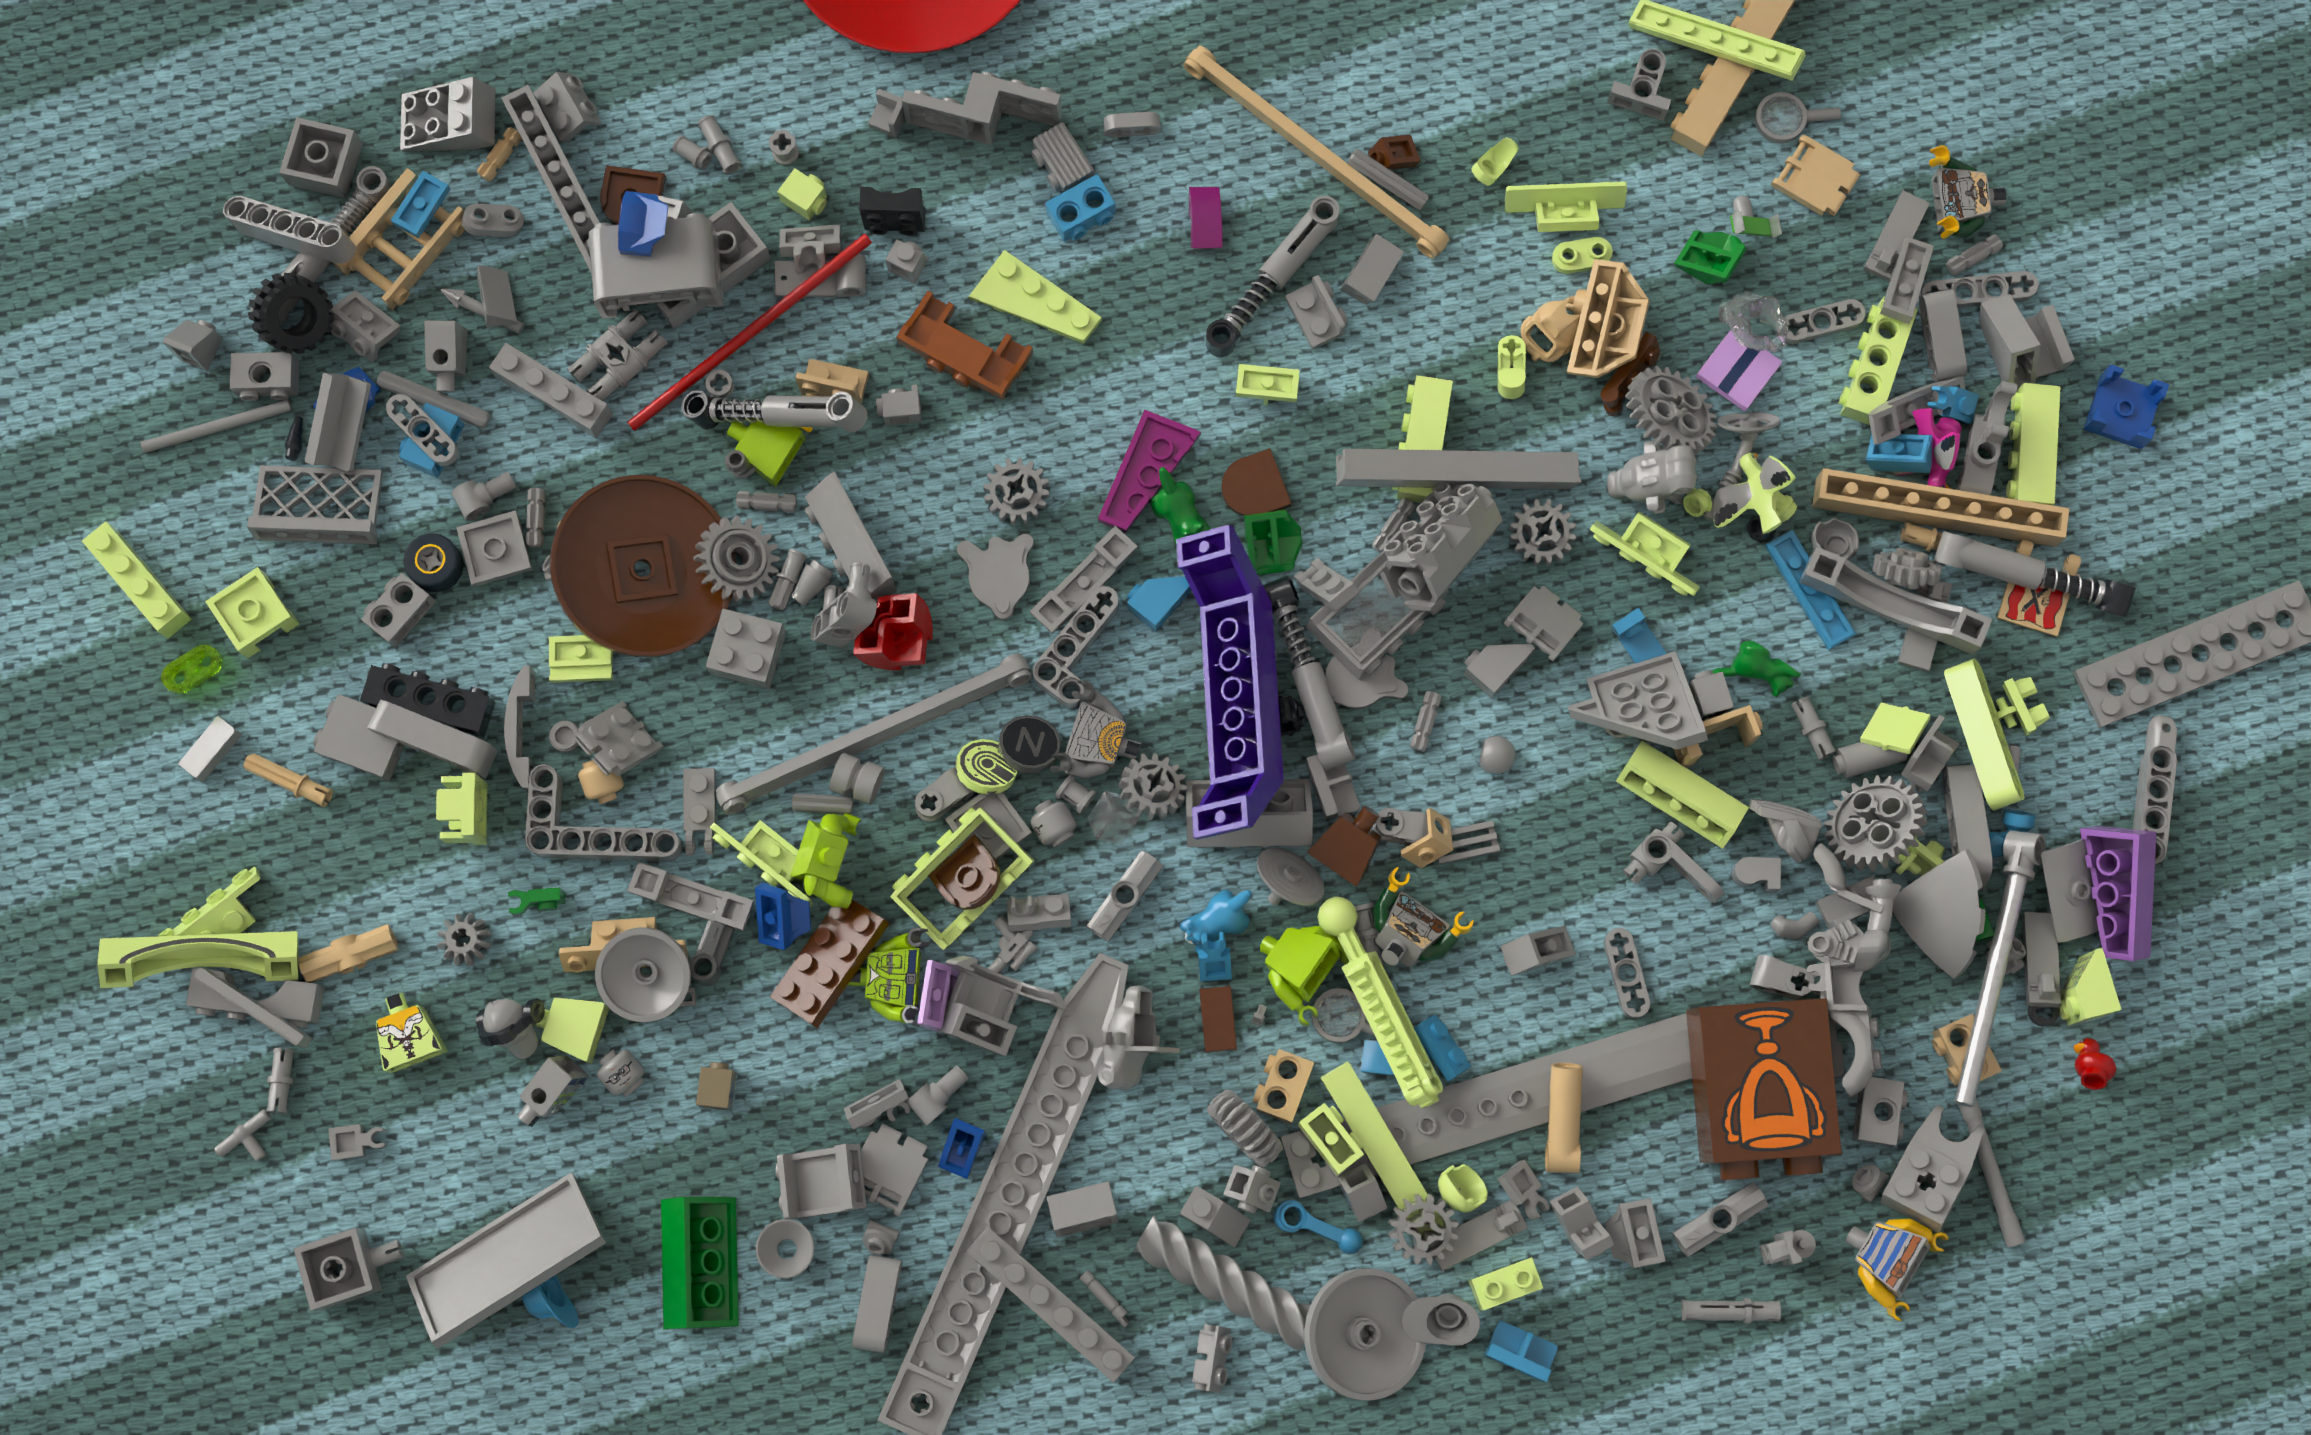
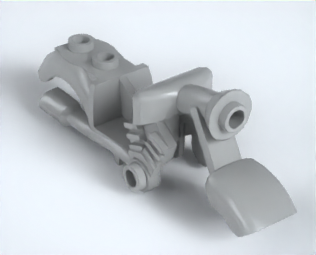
(1844, 959)

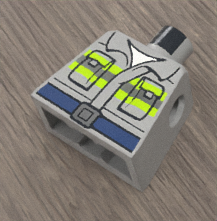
(559, 1080)

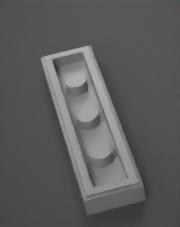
(252, 1007)

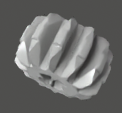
(455, 949)

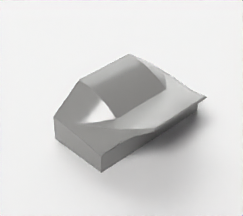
(1635, 1234)

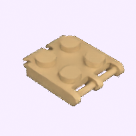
(1817, 177)

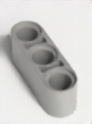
(1943, 335)
(876, 1304)

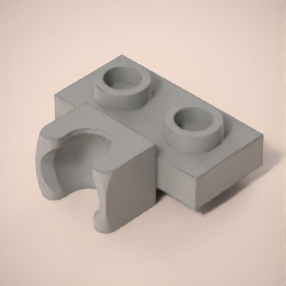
(810, 245)

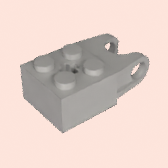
(1938, 1162)

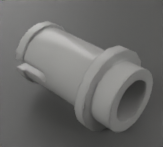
(692, 152)

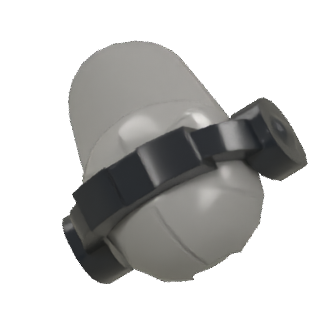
(510, 1025)

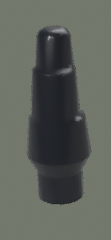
(294, 441)

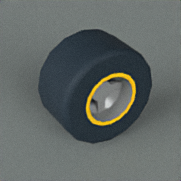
(423, 556)

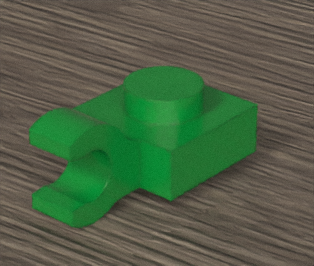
(545, 899)

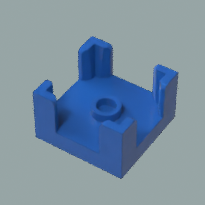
(2124, 408)

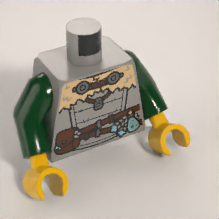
(1961, 195)
(1409, 929)

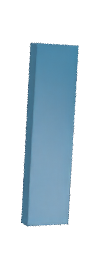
(1819, 607)

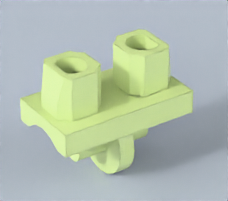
(2028, 718)
(1921, 858)

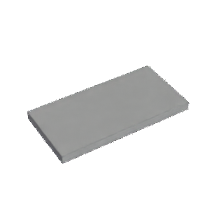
(505, 1260)

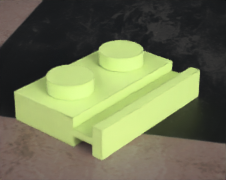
(578, 660)

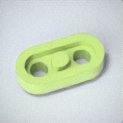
(1582, 254)

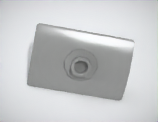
(2069, 891)

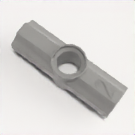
(1112, 912)
(1737, 1208)

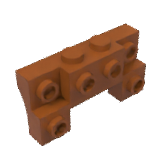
(959, 354)

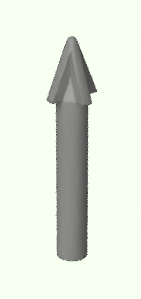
(458, 298)

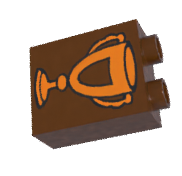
(1764, 1086)

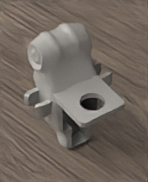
(1655, 476)
(1130, 1040)

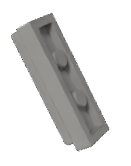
(338, 421)

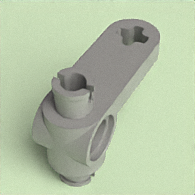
(1645, 864)

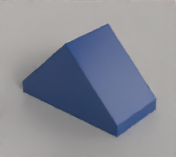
(961, 1148)

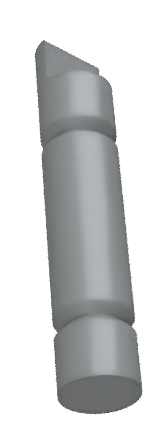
(1105, 1297)

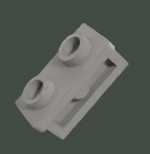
(566, 105)

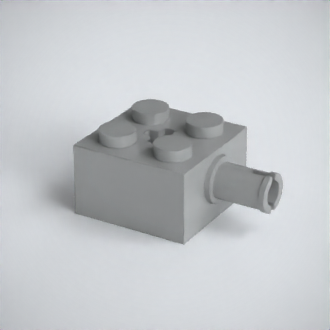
(359, 1266)

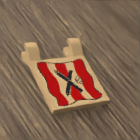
(2036, 608)

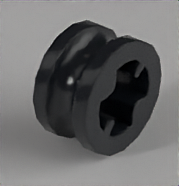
(2041, 1021)

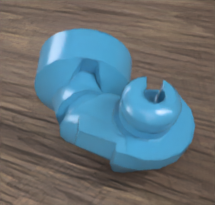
(2015, 821)

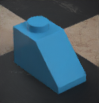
(1157, 599)

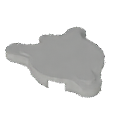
(1000, 573)
(1368, 689)

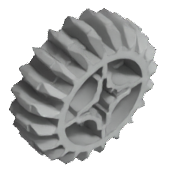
(1245, 1128)

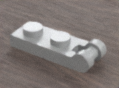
(1326, 585)

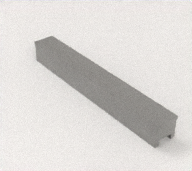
(1437, 467)

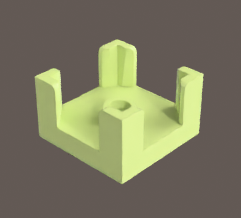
(251, 611)

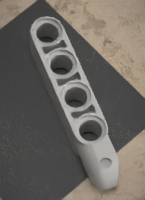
(2163, 744)

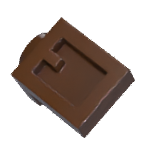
(1395, 152)

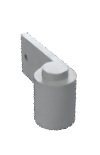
(846, 282)

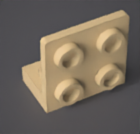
(829, 378)

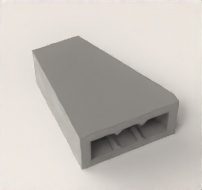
(2010, 340)

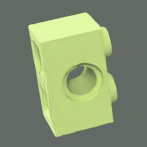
(1505, 1284)

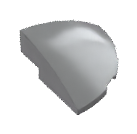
(1944, 912)

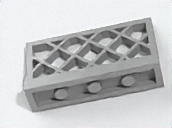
(312, 528)

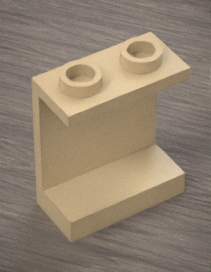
(1745, 719)

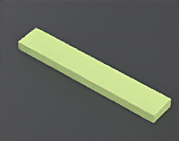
(1717, 39)
(1376, 1137)

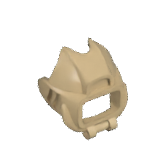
(1556, 325)

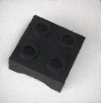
(892, 211)

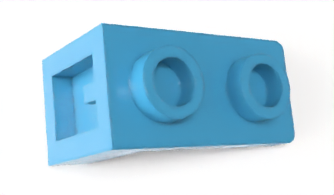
(1637, 637)

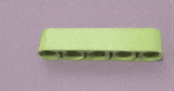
(1984, 734)

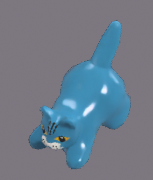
(1222, 914)

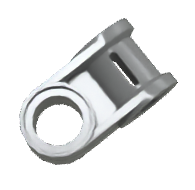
(947, 793)
(1407, 826)
(1776, 977)

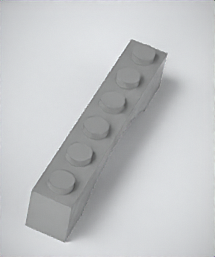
(1935, 619)
(1050, 1304)

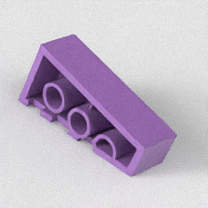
(2123, 888)

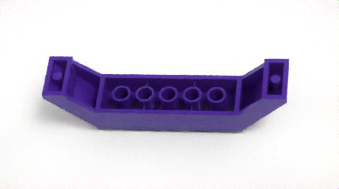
(1237, 682)

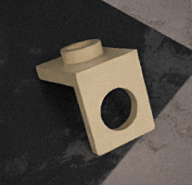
(1432, 845)

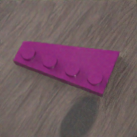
(1154, 445)

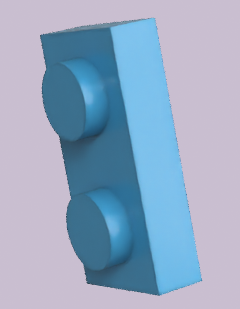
(420, 204)
(1442, 1048)

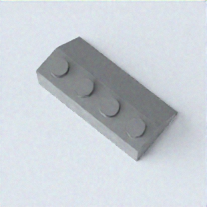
(739, 253)
(846, 534)
(1282, 823)

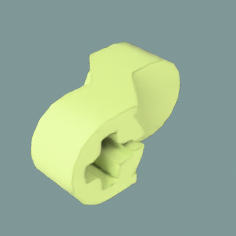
(1511, 380)

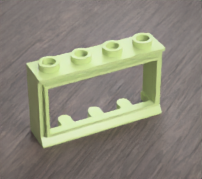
(927, 863)

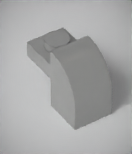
(1581, 1224)

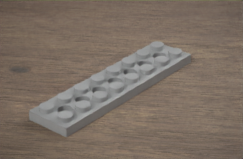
(2191, 673)

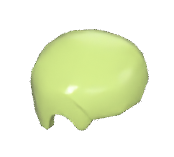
(1472, 1192)

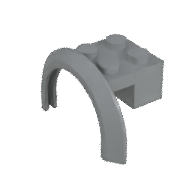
(983, 1004)

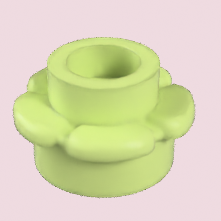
(1697, 502)

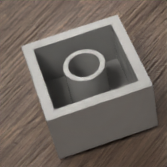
(321, 157)
(746, 649)

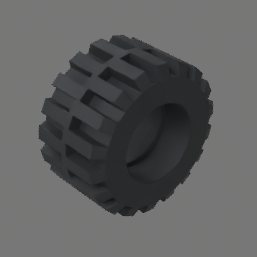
(308, 330)

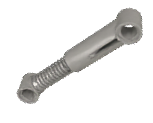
(362, 201)

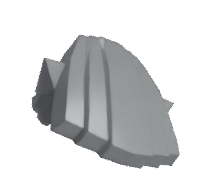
(1791, 827)

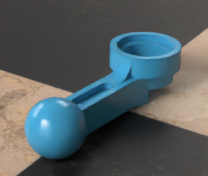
(1348, 1240)

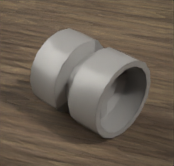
(856, 778)

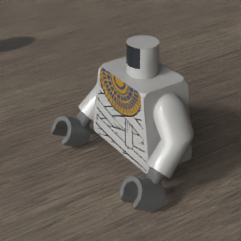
(1095, 737)

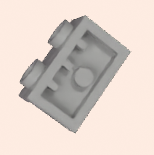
(1317, 313)
(362, 325)

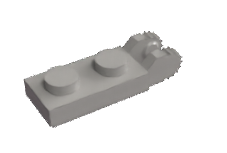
(699, 807)

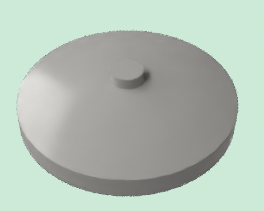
(1359, 1337)

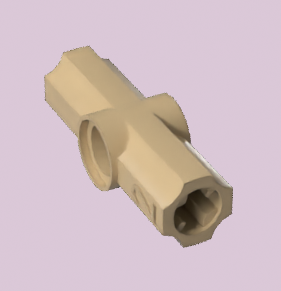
(348, 953)

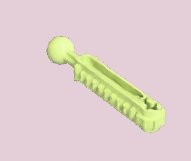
(1382, 1007)

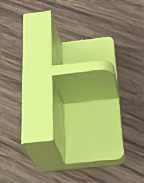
(1267, 383)

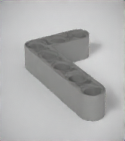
(589, 836)

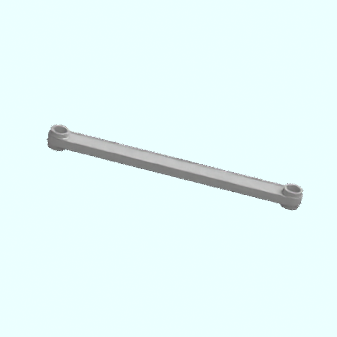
(735, 795)

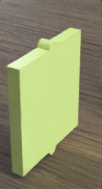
(1895, 728)

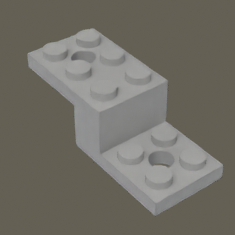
(982, 107)

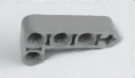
(1081, 643)
(433, 738)
(1967, 816)

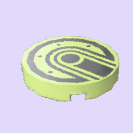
(983, 768)

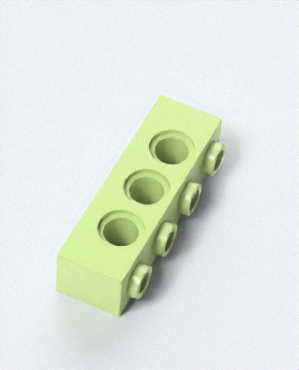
(1854, 400)

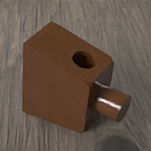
(1349, 845)

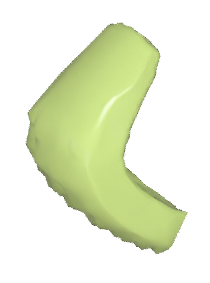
(1495, 161)

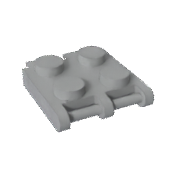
(1545, 621)
(617, 740)
(892, 1167)

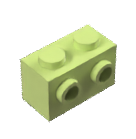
(1331, 1139)

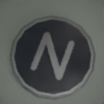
(1029, 744)

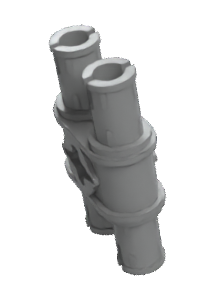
(617, 371)

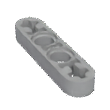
(1977, 286)

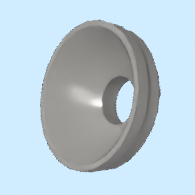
(768, 1244)

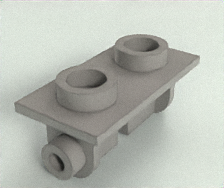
(1217, 1343)

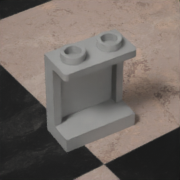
(351, 743)
(821, 1182)

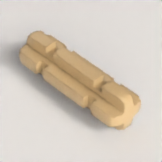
(499, 154)

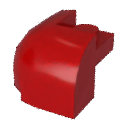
(896, 633)

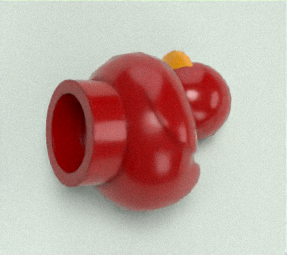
(2093, 1066)

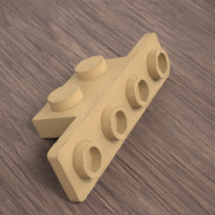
(585, 957)

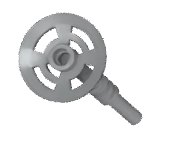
(1748, 430)

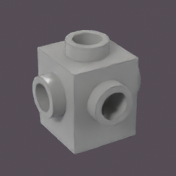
(1252, 1188)

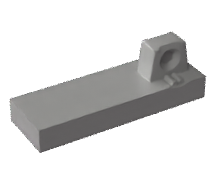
(1902, 222)
(1907, 279)
(1917, 648)
(2041, 960)
(1482, 1233)

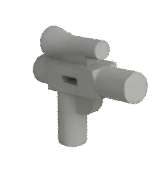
(1013, 946)

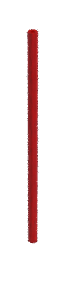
(749, 332)

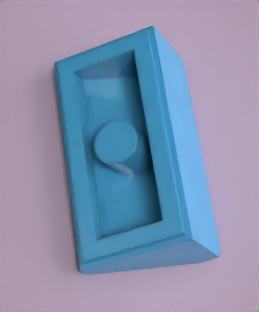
(1901, 454)

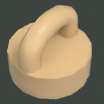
(1576, 302)

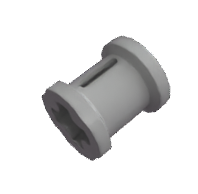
(791, 150)
(1075, 794)

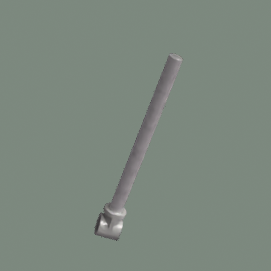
(2022, 853)

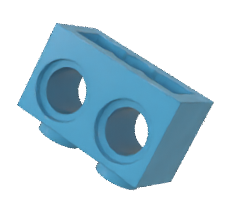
(1076, 202)

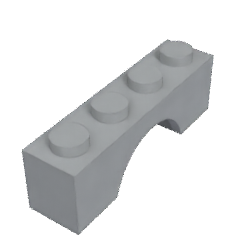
(552, 389)
(293, 1002)

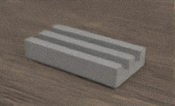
(1491, 836)

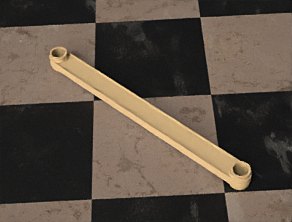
(1430, 239)

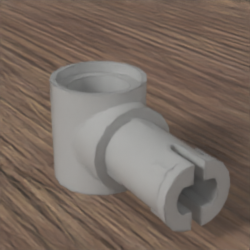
(476, 497)
(932, 1098)

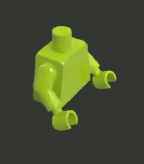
(1300, 964)

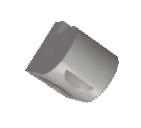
(1758, 871)

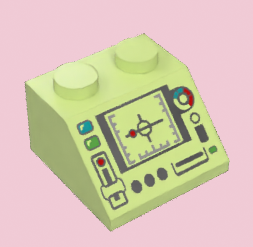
(2088, 990)

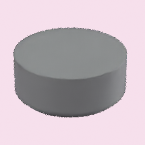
(563, 735)

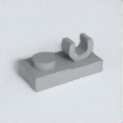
(1038, 912)
(867, 1109)

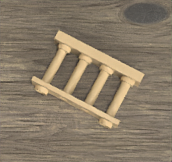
(370, 235)

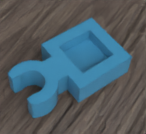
(1955, 403)
(1214, 959)

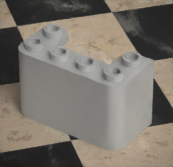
(680, 267)

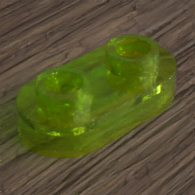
(191, 666)

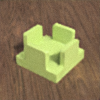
(463, 808)

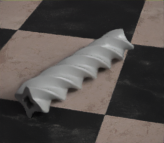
(1222, 1280)

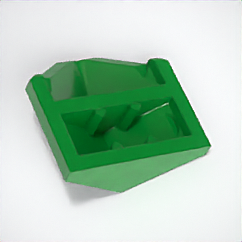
(1710, 256)
(1272, 541)

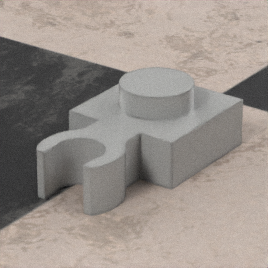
(350, 1141)
(1521, 1188)

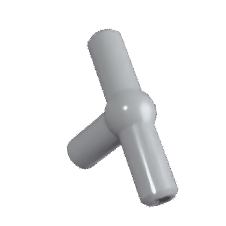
(243, 1134)

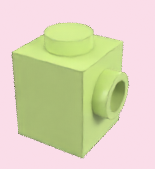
(803, 194)

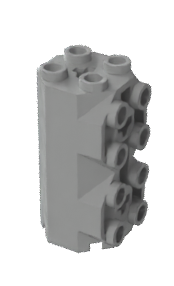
(1434, 552)

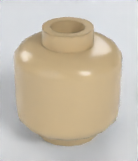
(597, 784)

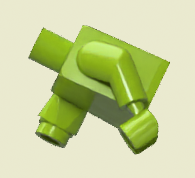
(822, 856)

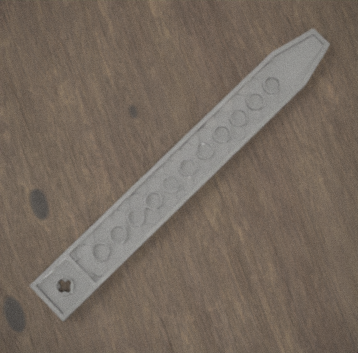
(1514, 1099)
(1007, 1201)

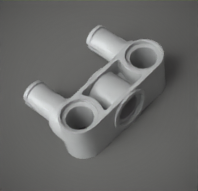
(845, 612)

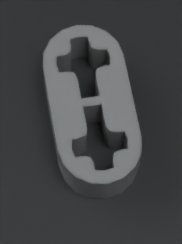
(1132, 124)

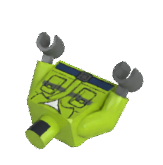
(894, 977)

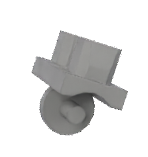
(1788, 1248)

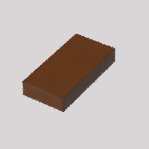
(1218, 1019)

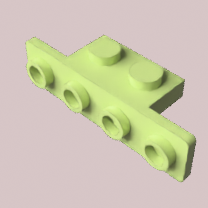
(1566, 205)
(1651, 546)
(767, 852)
(223, 911)

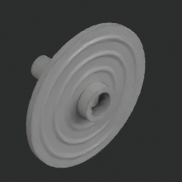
(1289, 877)

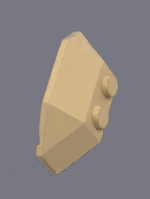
(1609, 321)

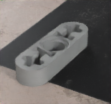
(1845, 323)
(414, 409)
(1640, 994)

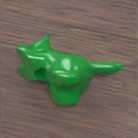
(1177, 506)
(1755, 663)

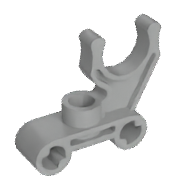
(1986, 433)

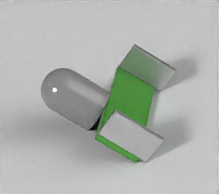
(1745, 223)

